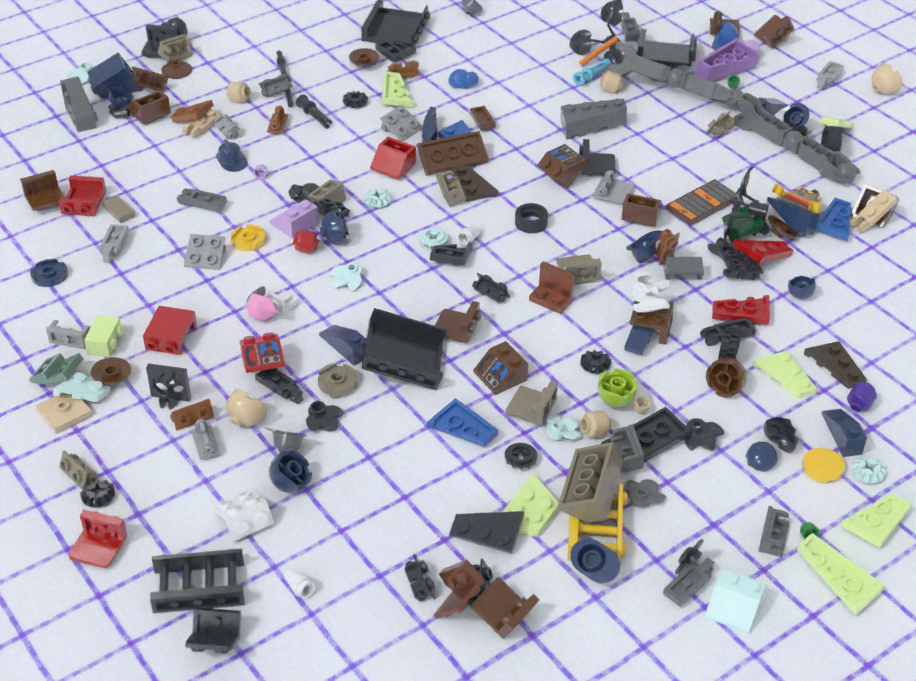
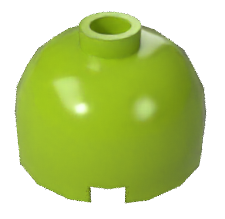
(617, 387)

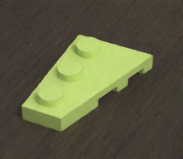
(394, 91)

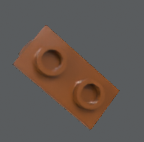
(409, 70)
(278, 121)
(667, 245)
(189, 415)

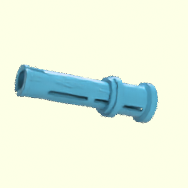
(588, 73)

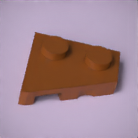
(192, 112)

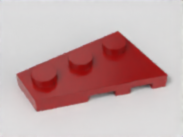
(763, 250)
(731, 309)

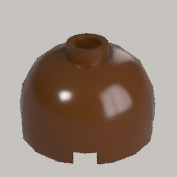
(726, 377)

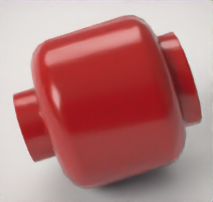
(305, 241)

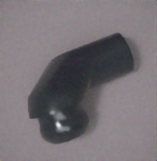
(116, 113)

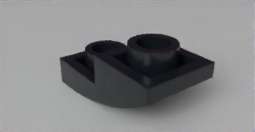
(327, 205)

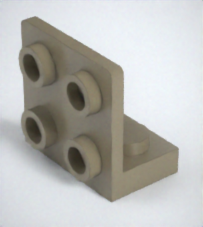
(582, 267)
(533, 404)

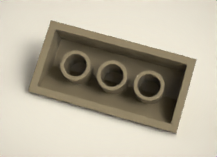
(591, 482)

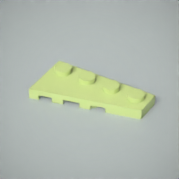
(842, 575)

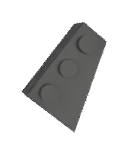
(78, 105)

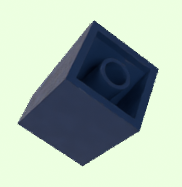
(112, 73)

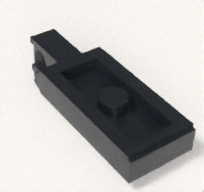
(280, 384)

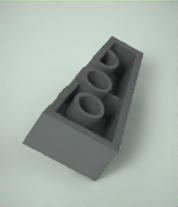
(592, 116)

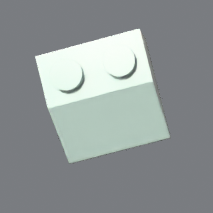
(735, 600)

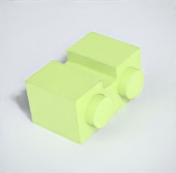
(103, 336)

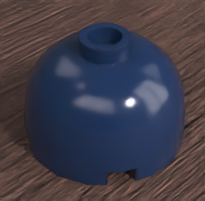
(334, 228)
(289, 471)

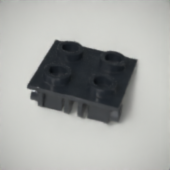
(740, 266)

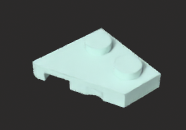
(82, 388)

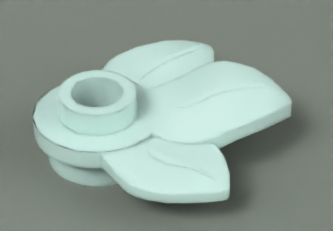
(81, 72)
(347, 274)
(562, 427)

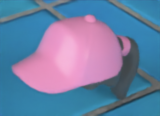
(260, 306)

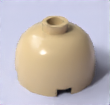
(886, 80)
(244, 409)

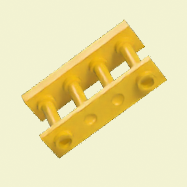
(577, 528)

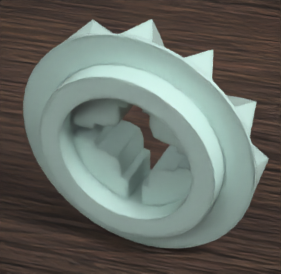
(372, 200)
(438, 236)
(867, 475)

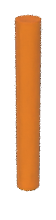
(598, 51)

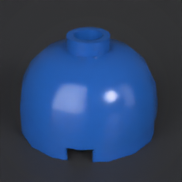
(726, 34)

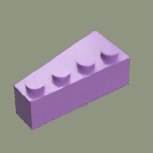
(727, 61)

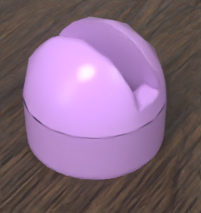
(260, 174)

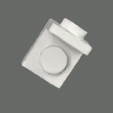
(283, 301)

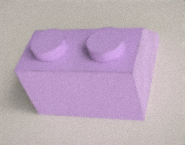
(301, 216)

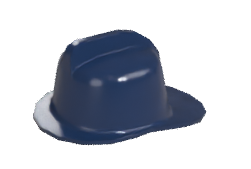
(795, 113)
(231, 157)
(645, 246)
(595, 560)

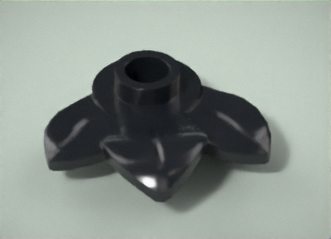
(719, 246)
(323, 416)
(704, 435)
(690, 555)

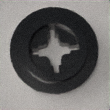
(355, 99)
(594, 366)
(513, 451)
(104, 497)

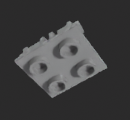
(400, 123)
(612, 189)
(205, 251)

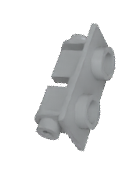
(224, 124)
(205, 440)

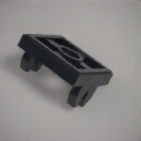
(164, 375)

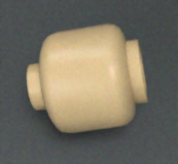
(611, 82)
(238, 92)
(595, 424)

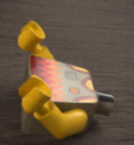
(800, 197)

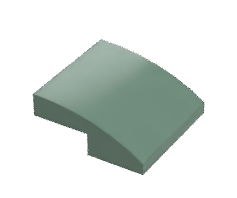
(56, 369)

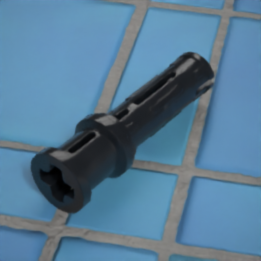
(309, 107)

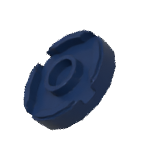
(49, 273)

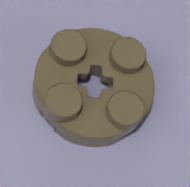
(334, 388)

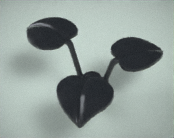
(581, 40)
(756, 209)

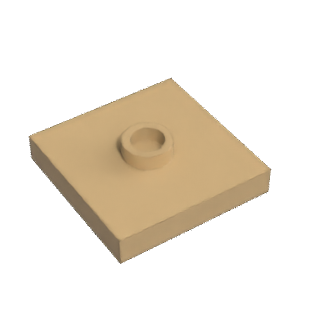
(63, 411)

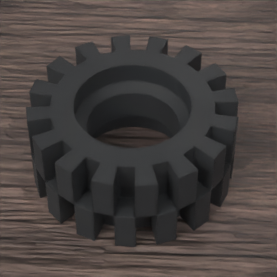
(730, 342)

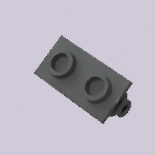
(282, 82)

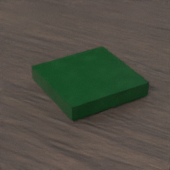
(742, 226)

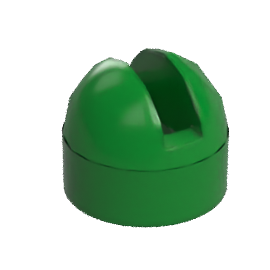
(733, 81)
(806, 529)

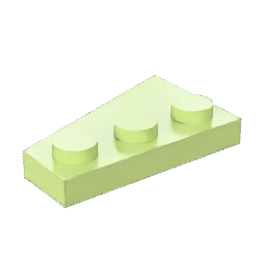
(830, 121)
(787, 372)
(879, 520)

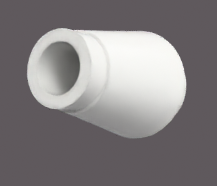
(468, 234)
(301, 584)

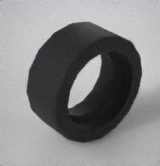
(832, 138)
(534, 210)

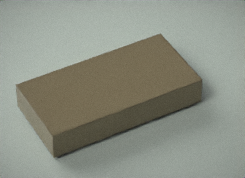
(118, 208)

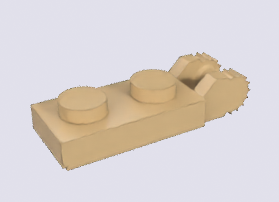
(201, 125)
(873, 211)

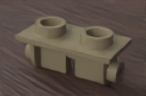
(720, 125)
(76, 469)

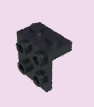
(155, 34)
(597, 163)
(214, 630)

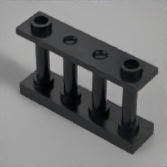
(206, 597)

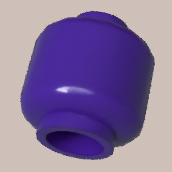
(862, 397)

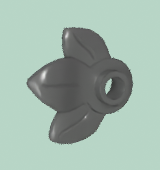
(644, 492)

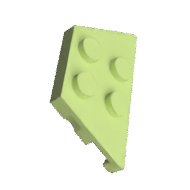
(536, 503)

